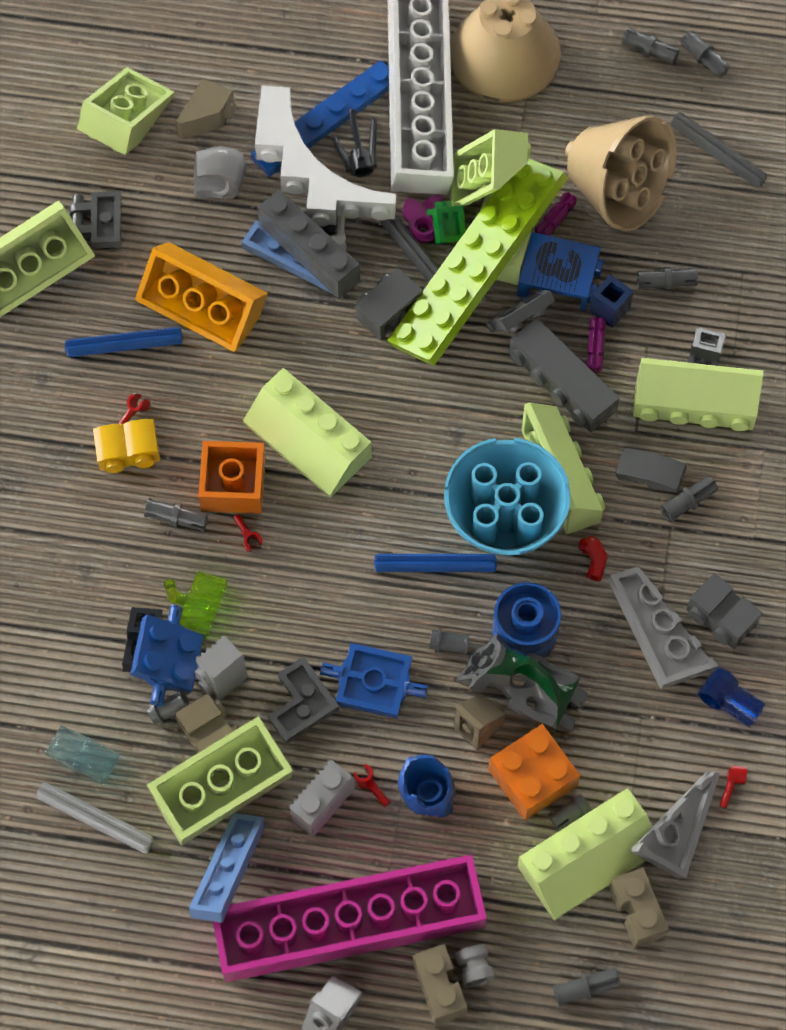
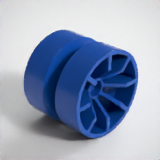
(527, 618)

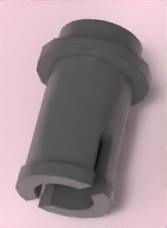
(449, 642)
(171, 705)
(570, 812)

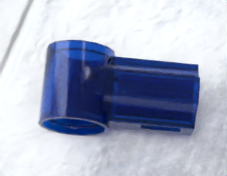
(724, 693)

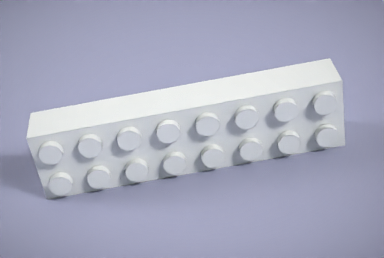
(420, 96)

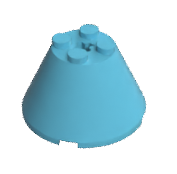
(507, 496)

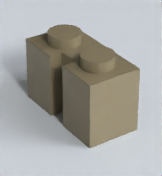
(204, 722)
(645, 919)
(433, 971)

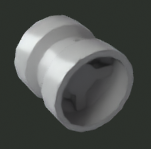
(474, 964)

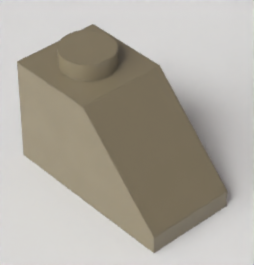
(206, 110)
(478, 719)

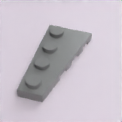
(665, 643)

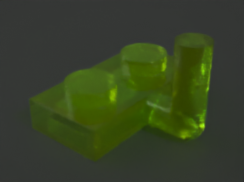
(200, 603)

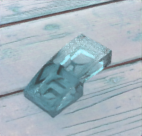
(82, 754)

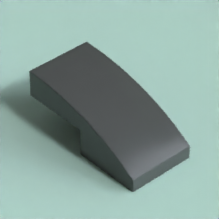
(706, 347)
(651, 468)

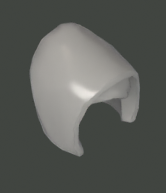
(218, 173)

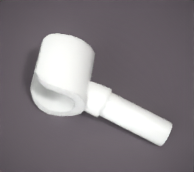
(340, 236)

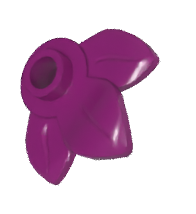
(417, 217)

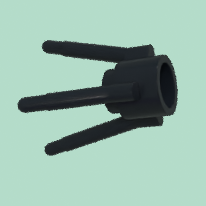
(360, 162)

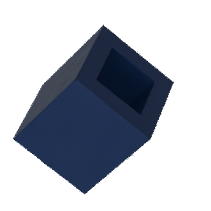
(611, 300)

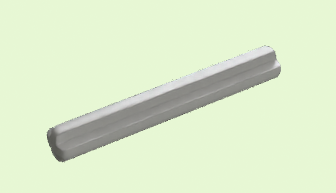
(95, 817)

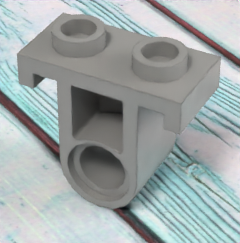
(332, 1006)

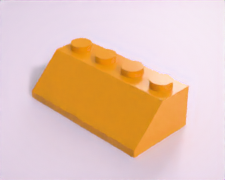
(200, 296)

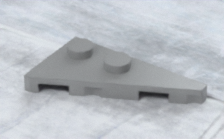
(676, 834)

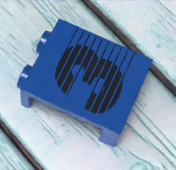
(560, 267)

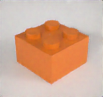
(232, 477)
(533, 772)

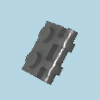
(105, 218)
(527, 306)

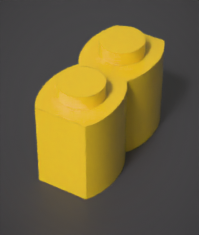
(126, 445)

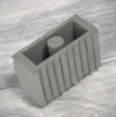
(220, 669)
(322, 798)

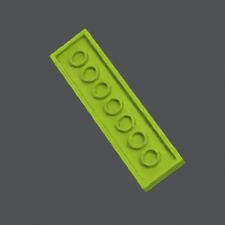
(476, 262)

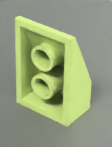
(123, 110)

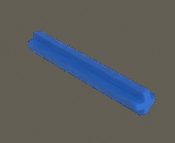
(123, 341)
(435, 562)

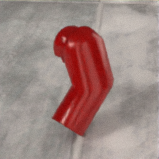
(597, 554)

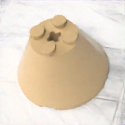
(505, 51)
(623, 168)

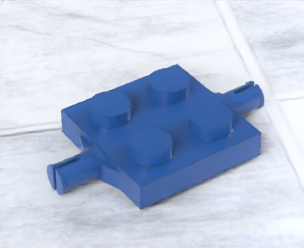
(166, 655)
(374, 680)

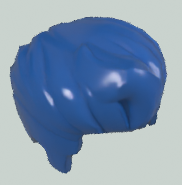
(426, 786)

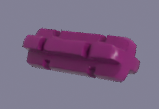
(556, 214)
(596, 344)

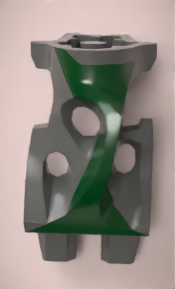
(544, 683)

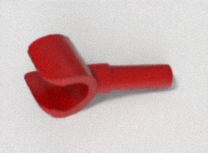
(133, 408)
(247, 534)
(737, 775)
(371, 785)

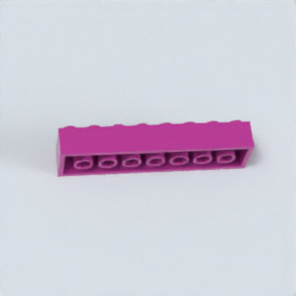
(349, 918)

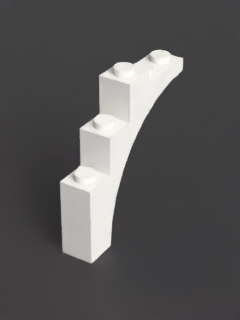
(303, 173)

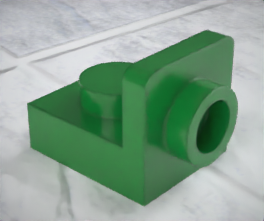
(447, 222)

